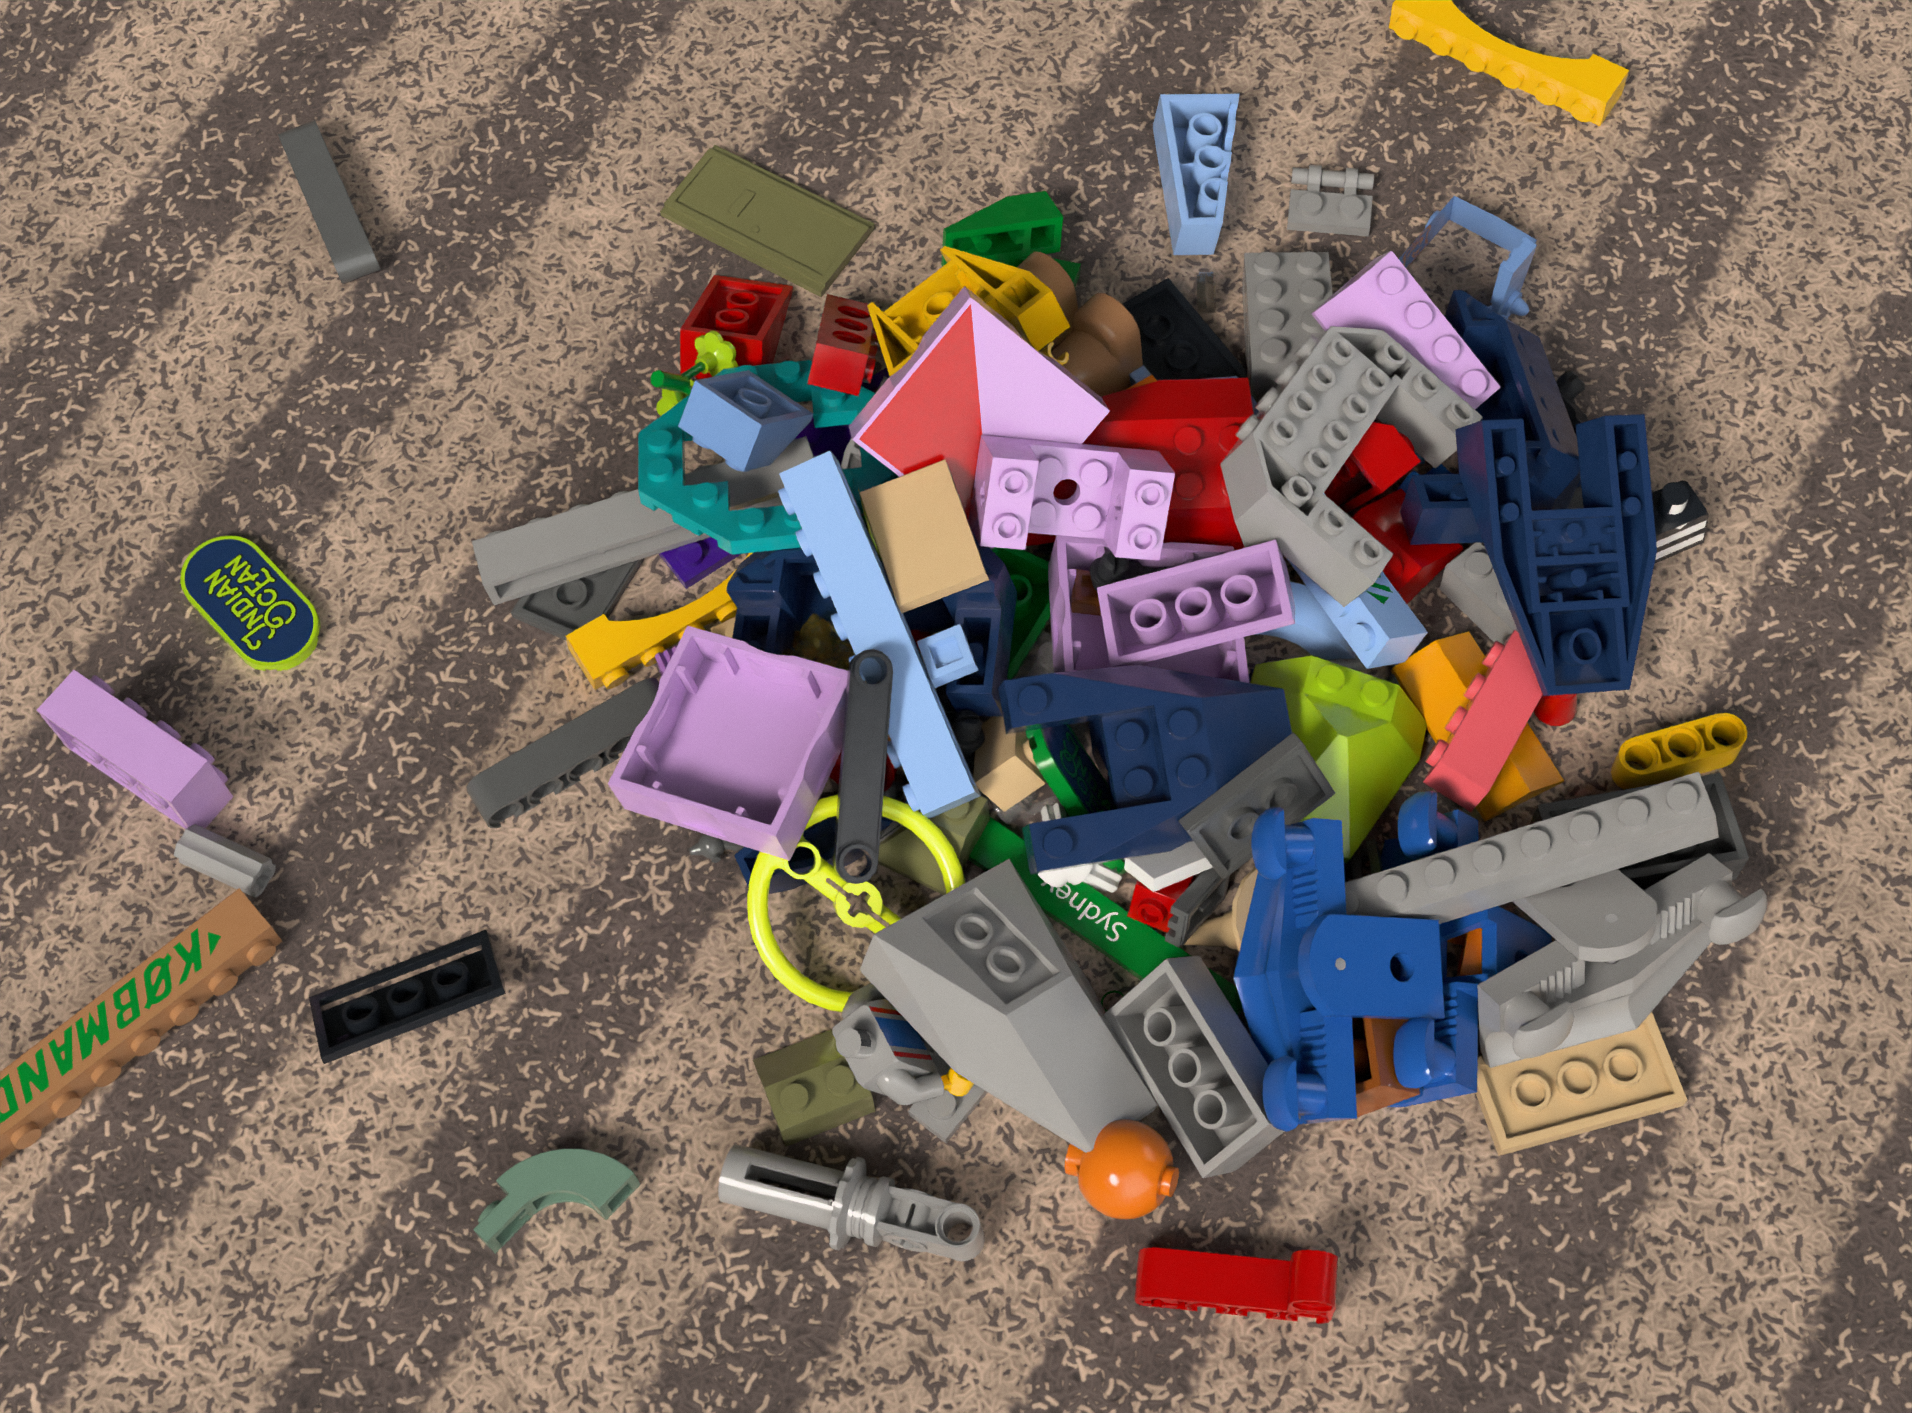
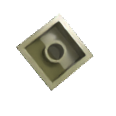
(811, 1088)

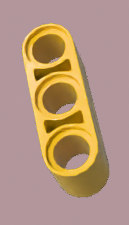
(1691, 738)

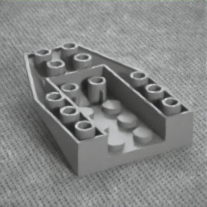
(1009, 1006)

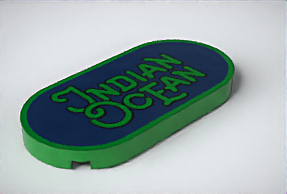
(1072, 775)

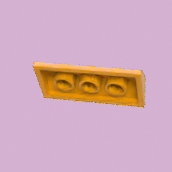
(1436, 685)

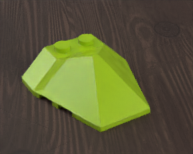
(1357, 732)

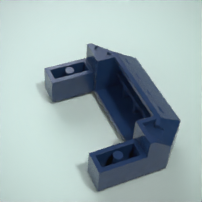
(1437, 504)
(779, 594)

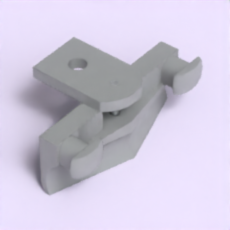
(1610, 957)

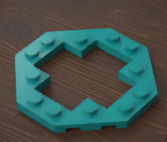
(707, 505)

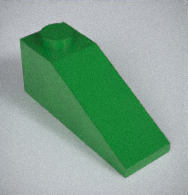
(1009, 228)

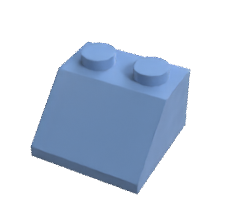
(742, 419)

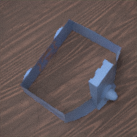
(1511, 274)

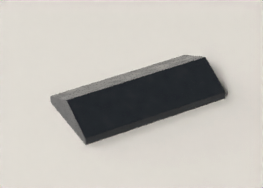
(408, 1002)

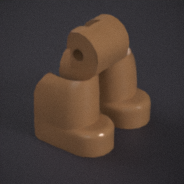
(1101, 334)

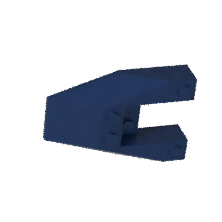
(1569, 574)
(1165, 748)

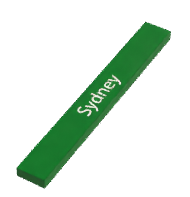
(1088, 912)

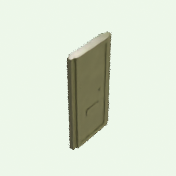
(767, 220)

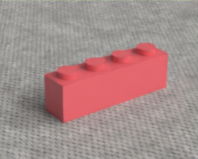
(1486, 727)

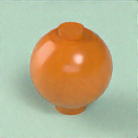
(1125, 1171)

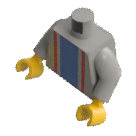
(889, 1052)

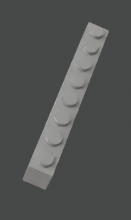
(612, 531)
(1541, 855)

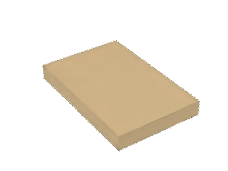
(923, 536)

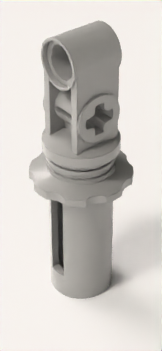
(861, 1207)

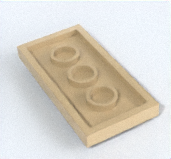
(1578, 1089)

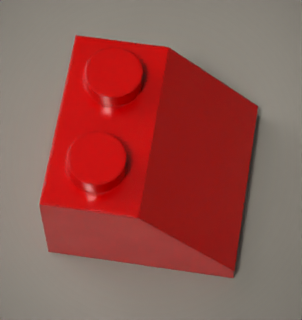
(1410, 565)

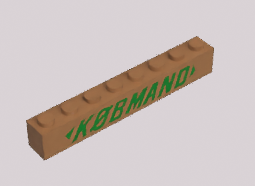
(130, 1018)

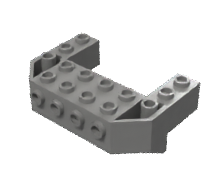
(1308, 433)

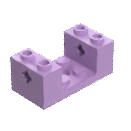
(1118, 495)

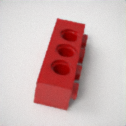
(844, 347)

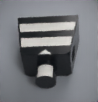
(1678, 519)

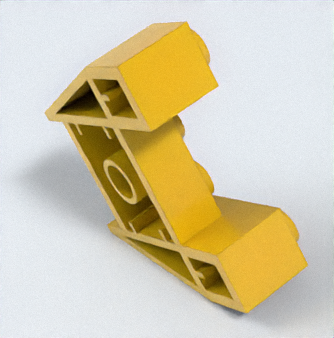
(1005, 288)

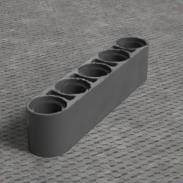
(329, 202)
(561, 756)

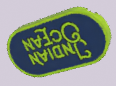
(250, 603)

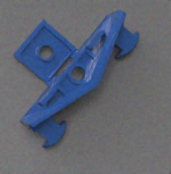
(1443, 1053)

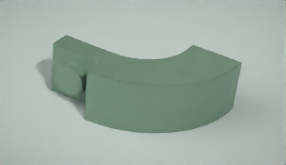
(551, 1179)

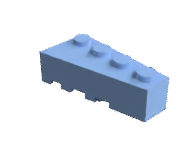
(1194, 161)

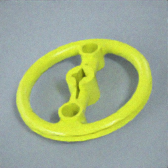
(816, 876)

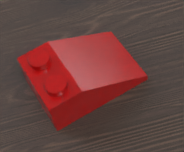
(741, 317)

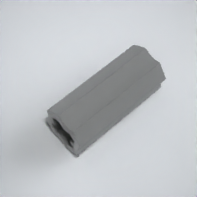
(224, 860)

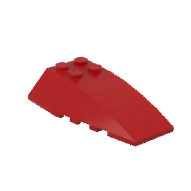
(1193, 431)

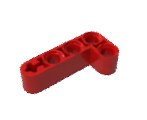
(1239, 1283)

